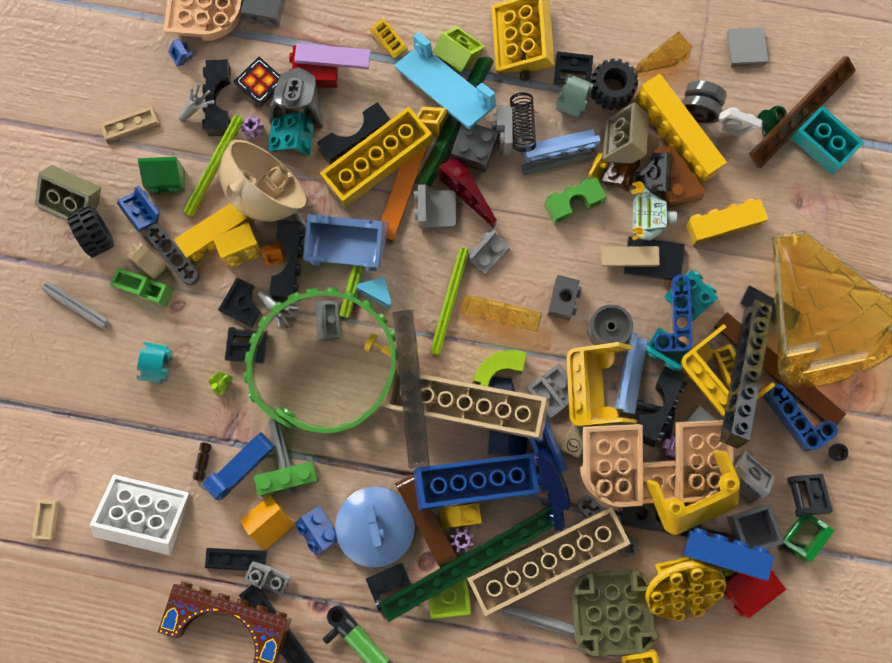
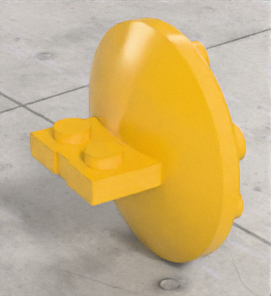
(684, 587)

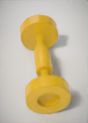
(372, 342)

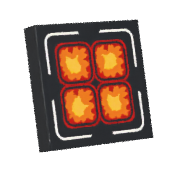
(258, 81)

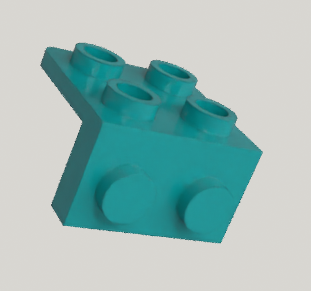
(291, 133)
(701, 294)
(671, 358)

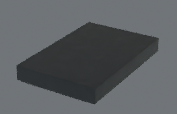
(669, 259)

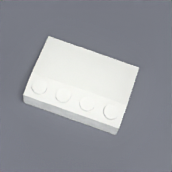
(140, 514)

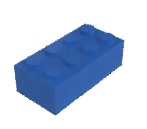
(730, 555)

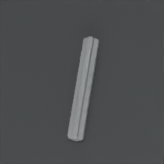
(75, 305)
(280, 448)
(538, 620)

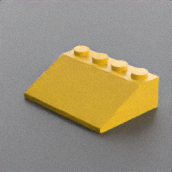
(524, 27)

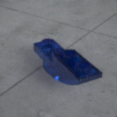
(552, 480)

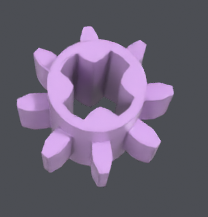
(255, 122)
(670, 447)
(457, 542)

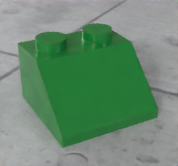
(162, 174)

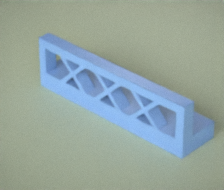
(562, 145)
(631, 375)

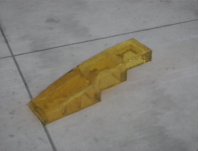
(501, 312)

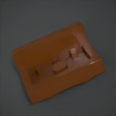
(620, 174)

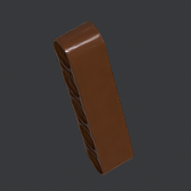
(426, 523)

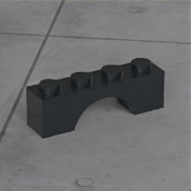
(217, 76)
(335, 146)
(291, 235)
(668, 387)

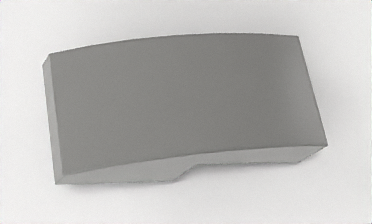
(268, 577)

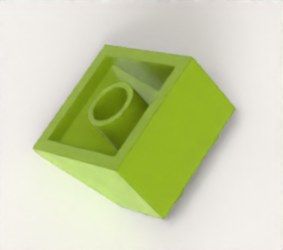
(458, 49)

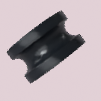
(839, 446)

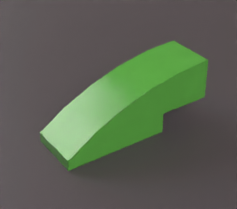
(142, 287)

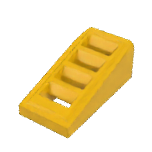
(386, 28)
(720, 362)

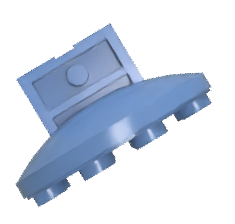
(374, 527)

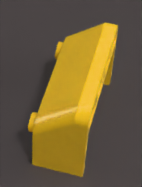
(695, 366)
(586, 385)
(678, 518)

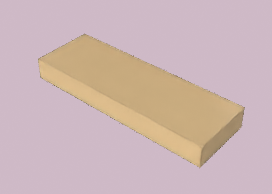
(129, 124)
(630, 256)

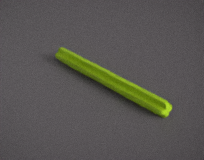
(213, 166)
(449, 301)

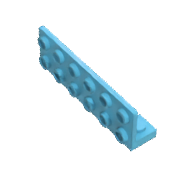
(445, 85)

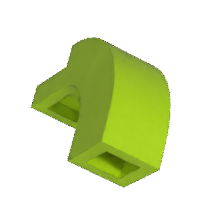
(499, 362)

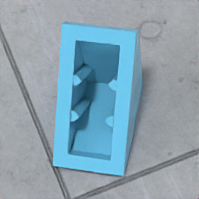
(376, 290)

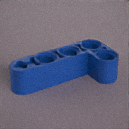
(677, 313)
(797, 414)
(224, 481)

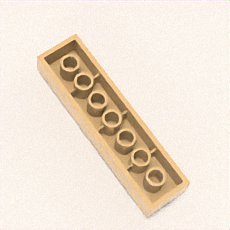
(477, 406)
(548, 561)

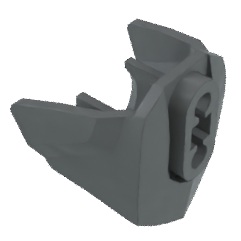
(297, 91)

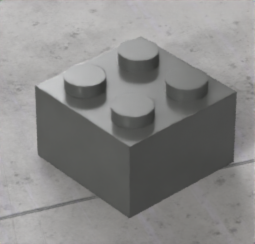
(475, 146)
(756, 527)

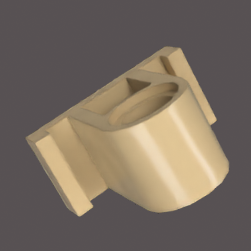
(146, 260)

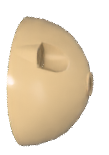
(246, 178)

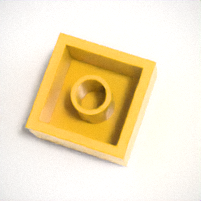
(237, 245)

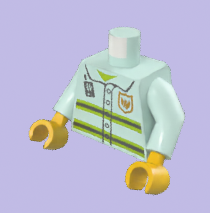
(649, 214)

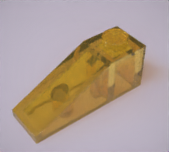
(669, 54)

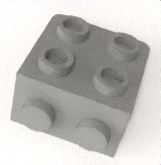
(435, 208)

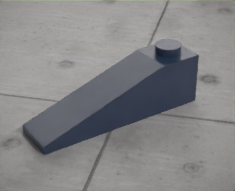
(505, 443)

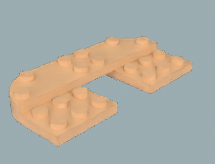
(202, 18)
(616, 470)

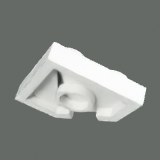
(737, 122)

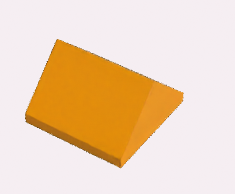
(267, 523)

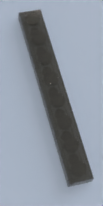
(411, 389)

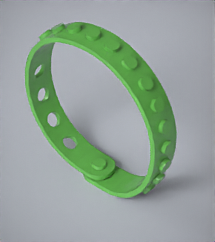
(285, 415)

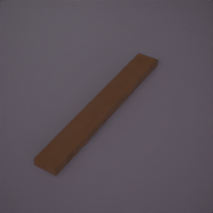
(802, 112)
(810, 397)

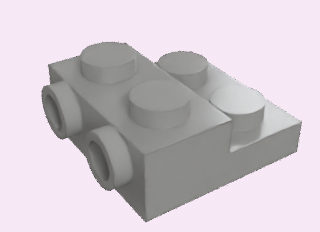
(503, 123)

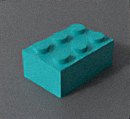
(827, 140)

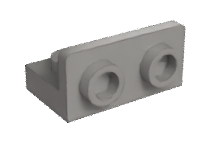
(488, 252)

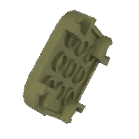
(612, 613)

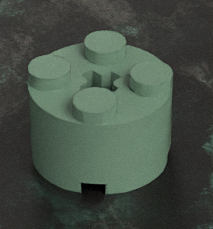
(573, 96)

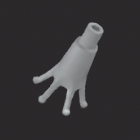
(194, 104)
(270, 301)

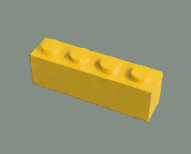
(726, 221)
(199, 238)

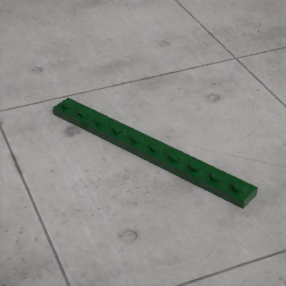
(466, 564)

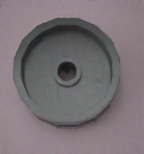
(704, 101)
(611, 316)

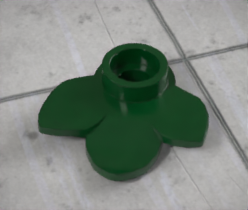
(769, 118)

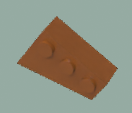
(684, 185)

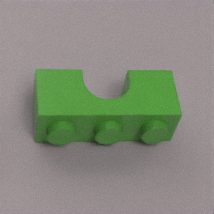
(588, 192)
(285, 478)

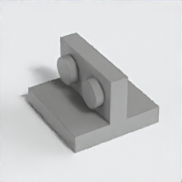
(753, 477)

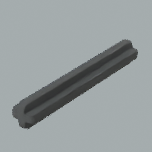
(556, 161)

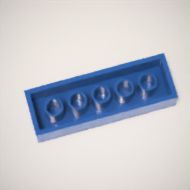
(475, 481)

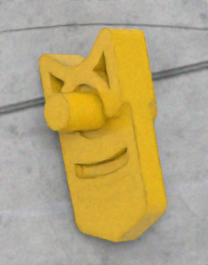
(598, 167)

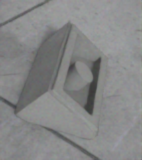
(327, 320)

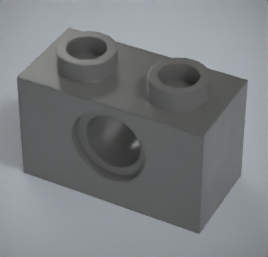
(566, 286)

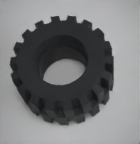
(620, 72)
(90, 231)

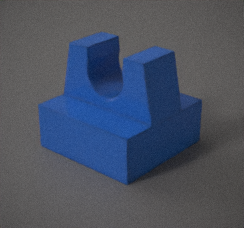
(178, 52)

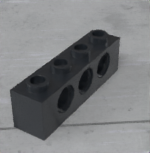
(628, 517)

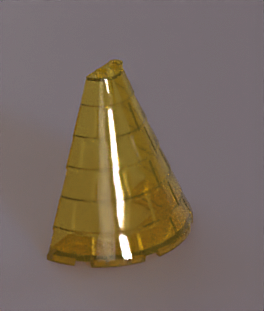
(840, 318)

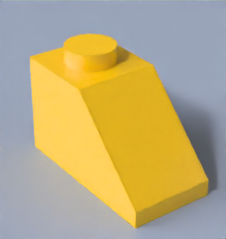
(460, 515)

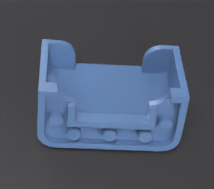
(344, 241)

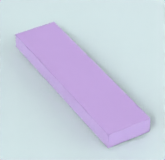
(332, 56)

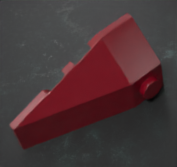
(458, 178)

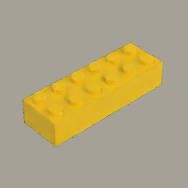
(680, 129)
(376, 157)

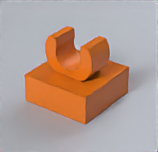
(272, 254)

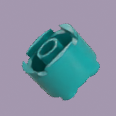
(153, 362)

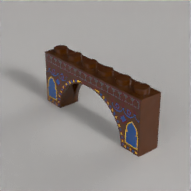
(265, 627)

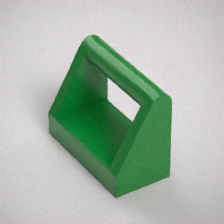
(816, 542)

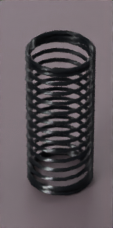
(524, 137)

